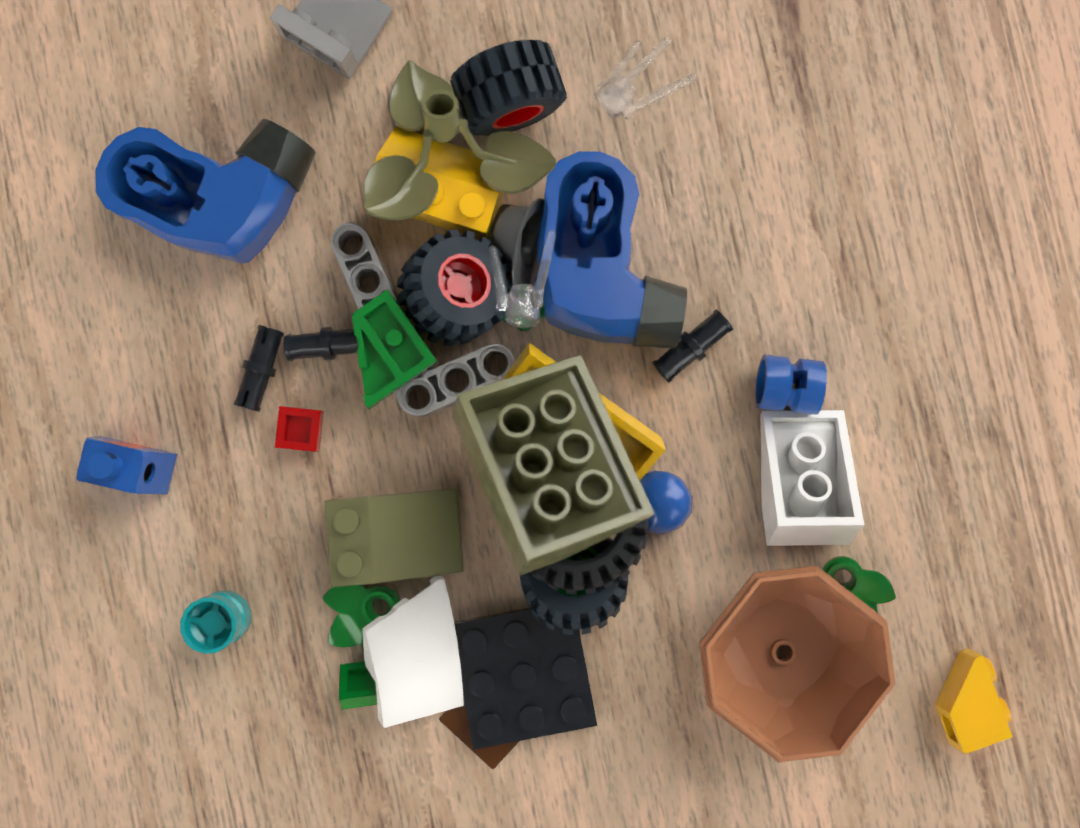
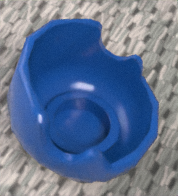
(668, 499)

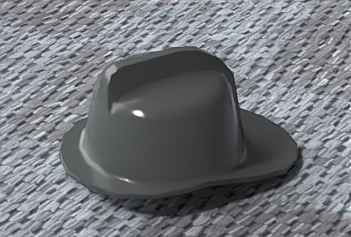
(517, 236)

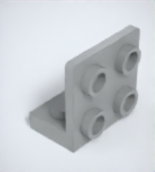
(333, 30)

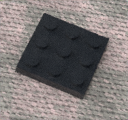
(521, 678)

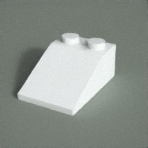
(808, 479)

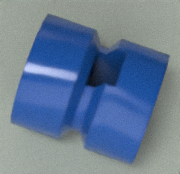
(776, 379)

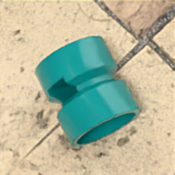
(215, 621)

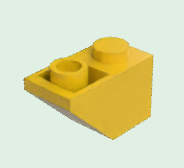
(970, 705)

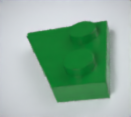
(388, 348)

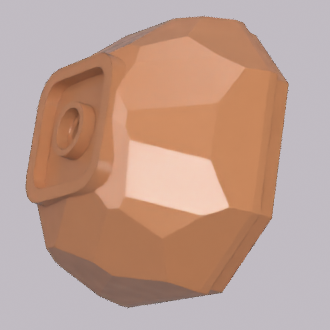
(823, 687)

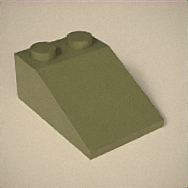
(393, 537)

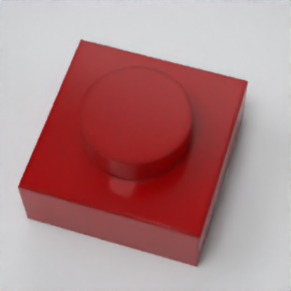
(299, 429)

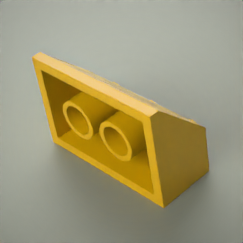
(462, 195)

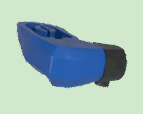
(199, 201)
(589, 280)

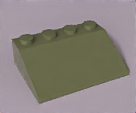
(550, 463)

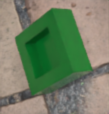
(356, 686)

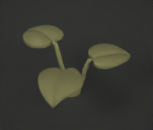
(419, 100)

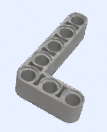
(367, 262)

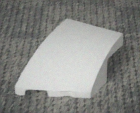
(415, 657)

